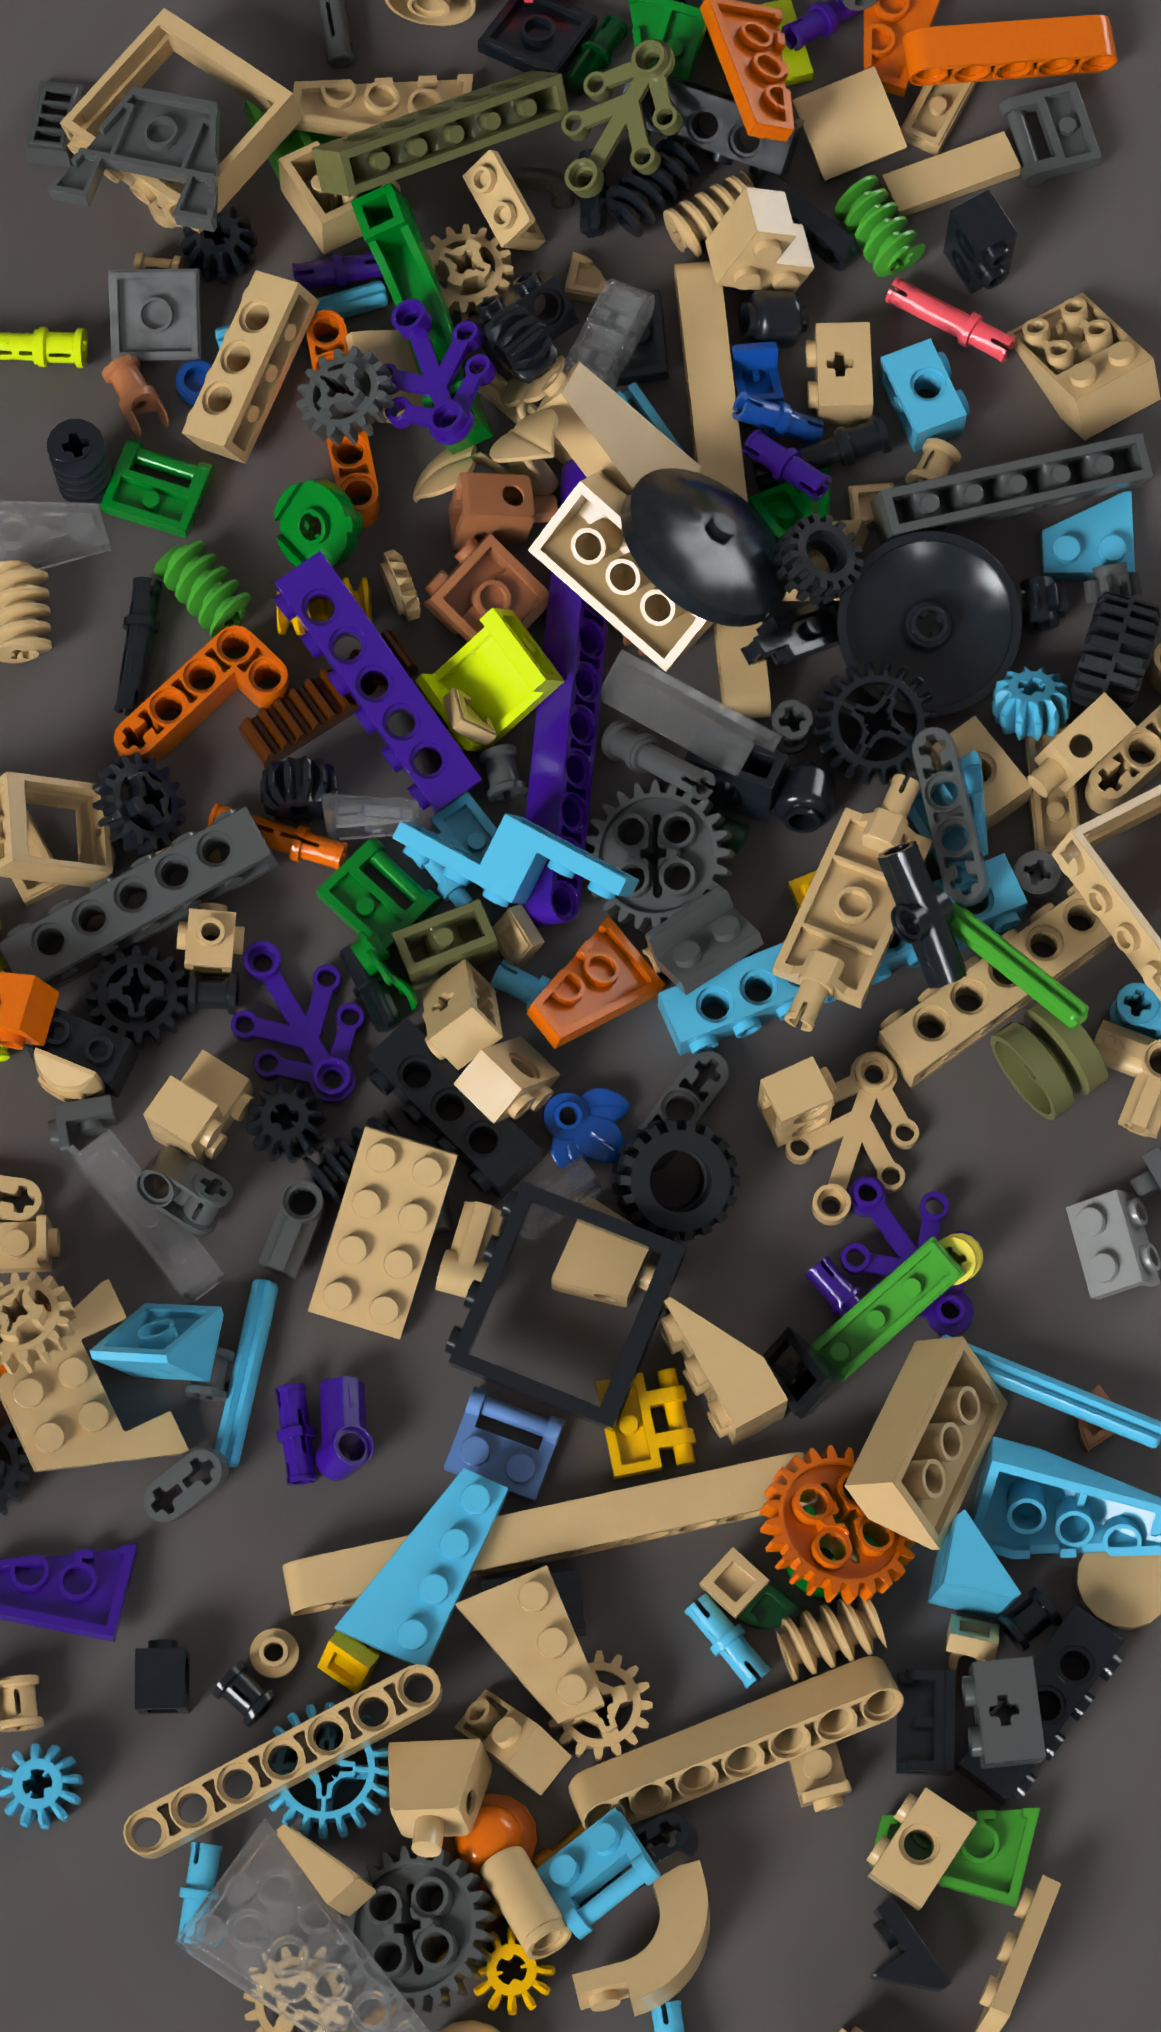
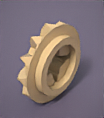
(400, 585)

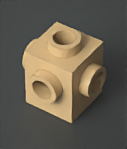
(210, 956)

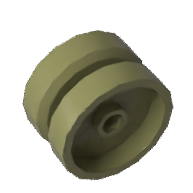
(1048, 1061)

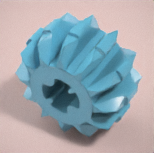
(1031, 703)
(53, 1797)

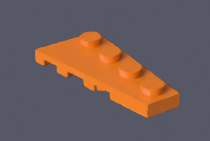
(752, 61)

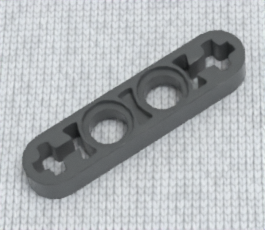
(946, 817)

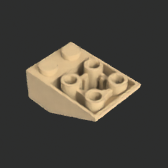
(1087, 365)
(731, 1376)

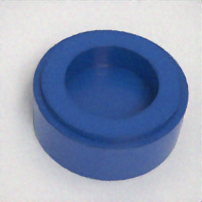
(191, 379)

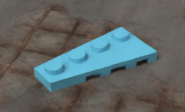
(419, 1585)

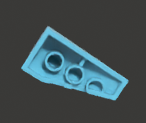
(1055, 1506)

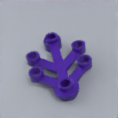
(450, 417)
(302, 1030)
(904, 1248)

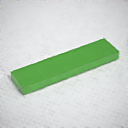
(889, 1308)

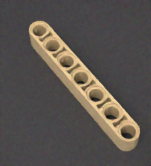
(738, 1743)
(258, 1762)

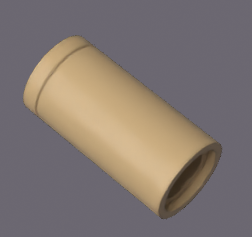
(525, 1902)

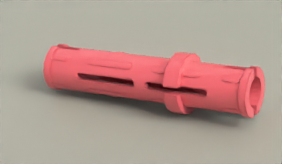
(950, 319)

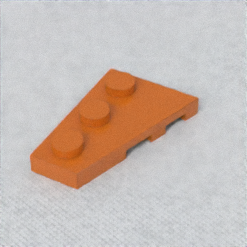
(882, 38)
(594, 987)

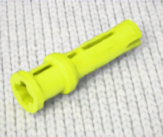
(46, 347)

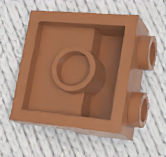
(484, 580)

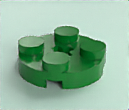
(337, 516)

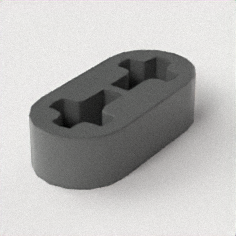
(179, 1476)

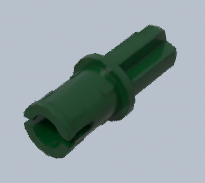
(596, 52)

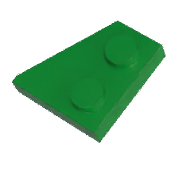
(673, 23)

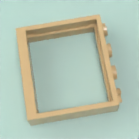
(141, 60)
(1104, 892)

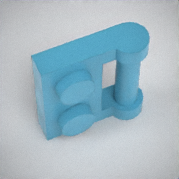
(590, 1864)

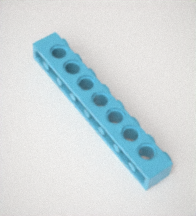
(697, 1033)

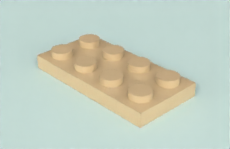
(382, 1232)

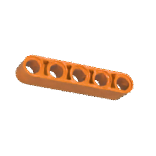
(1009, 50)
(355, 478)

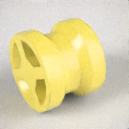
(965, 1252)

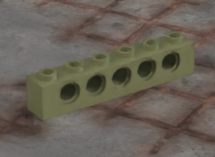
(440, 133)

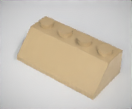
(590, 555)
(927, 1441)

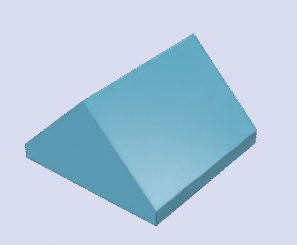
(164, 1342)
(970, 1574)

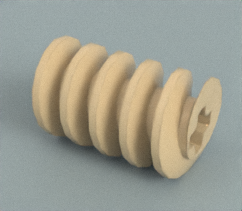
(698, 219)
(23, 612)
(829, 1635)

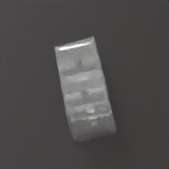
(612, 331)

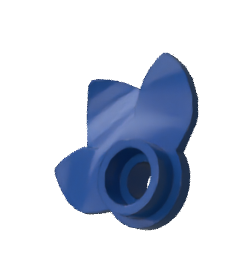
(594, 1127)

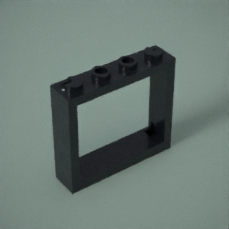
(497, 1256)

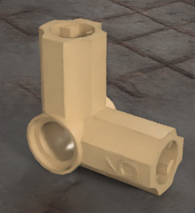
(1131, 1055)

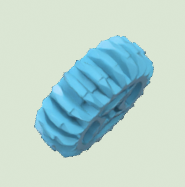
(351, 1773)

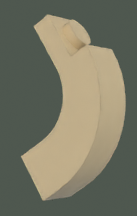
(667, 1960)

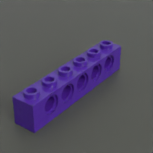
(318, 580)

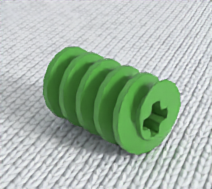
(875, 230)
(203, 588)

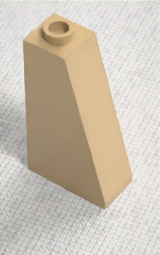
(606, 431)

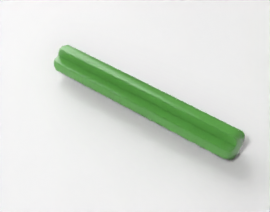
(1018, 968)

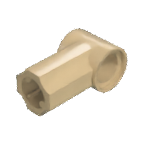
(464, 1259)

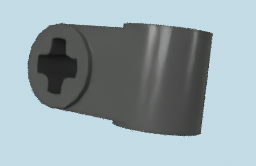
(181, 1187)

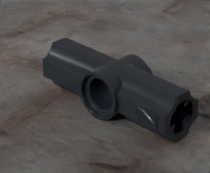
(922, 914)

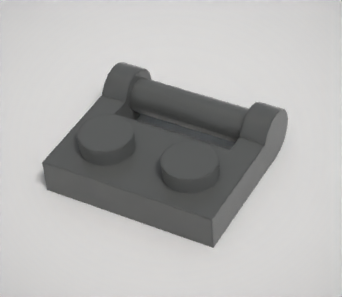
(1064, 129)

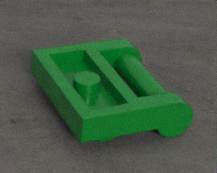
(153, 500)
(365, 904)

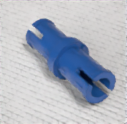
(777, 418)

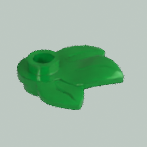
(372, 955)

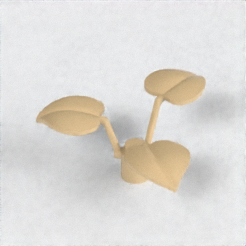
(521, 447)

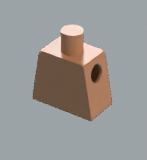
(496, 506)

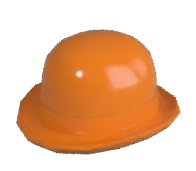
(499, 1825)

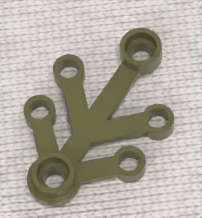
(624, 113)

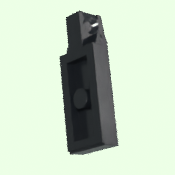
(794, 634)

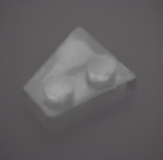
(365, 816)

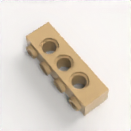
(250, 366)

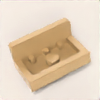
(503, 204)

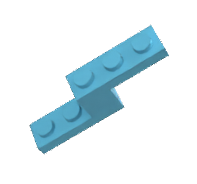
(514, 861)

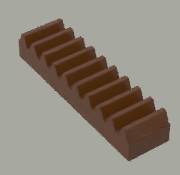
(313, 709)

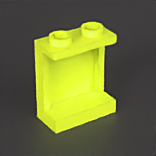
(499, 671)

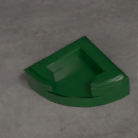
(769, 1609)

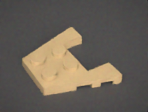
(65, 1410)

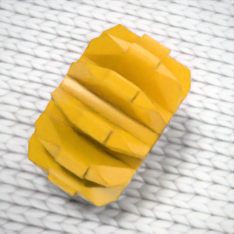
(516, 1987)

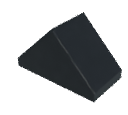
(801, 1372)

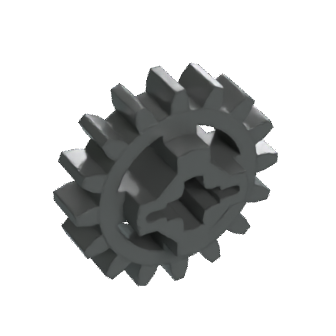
(346, 396)

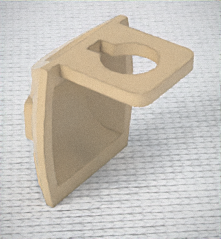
(66, 1079)

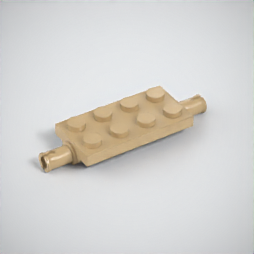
(847, 909)

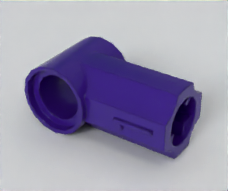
(343, 1425)

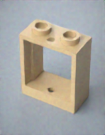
(94, 847)

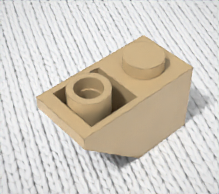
(514, 1741)

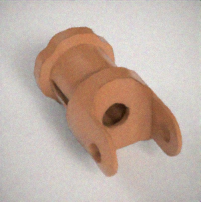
(133, 391)

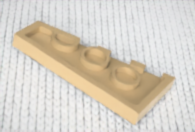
(346, 107)

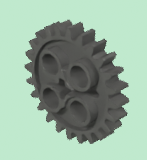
(698, 853)
(457, 1919)

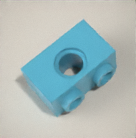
(922, 418)

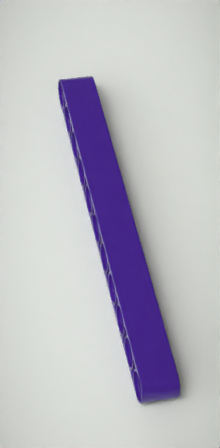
(566, 734)

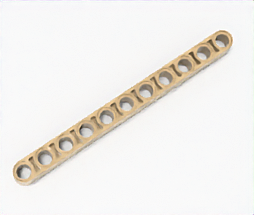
(718, 453)
(556, 1530)

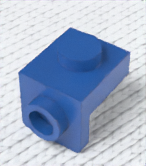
(757, 371)

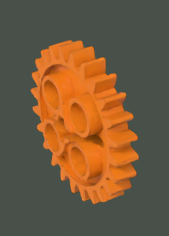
(835, 1526)

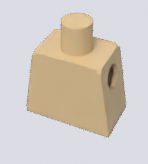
(1080, 746)
(601, 1264)
(436, 1789)

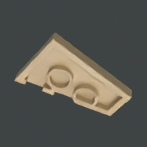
(1016, 1954)

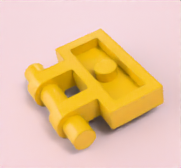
(633, 1443)

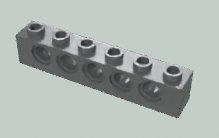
(1013, 488)
(165, 905)

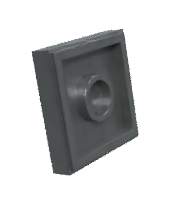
(155, 314)

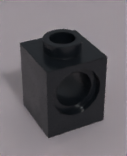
(162, 1678)

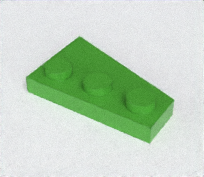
(990, 1858)

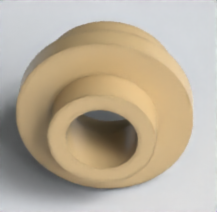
(278, 1668)

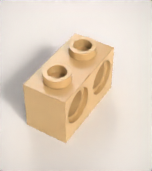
(796, 1100)

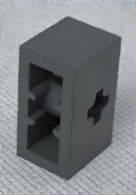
(1022, 1736)

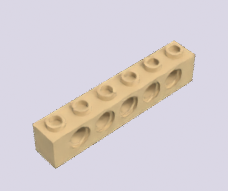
(921, 1056)

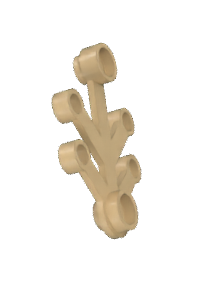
(858, 1128)

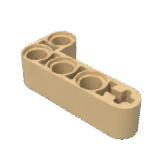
(1133, 775)

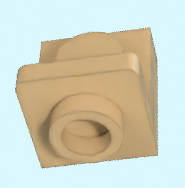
(28, 1245)
(820, 1778)

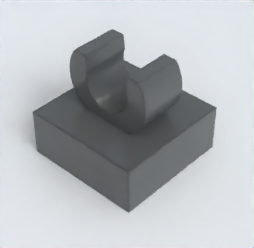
(1149, 1182)

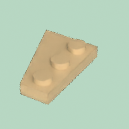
(537, 1642)

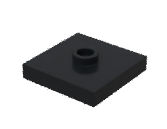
(537, 35)

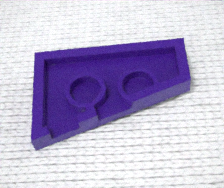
(68, 1592)

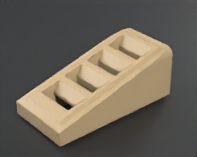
(332, 1879)

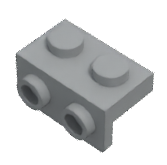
(1114, 1243)

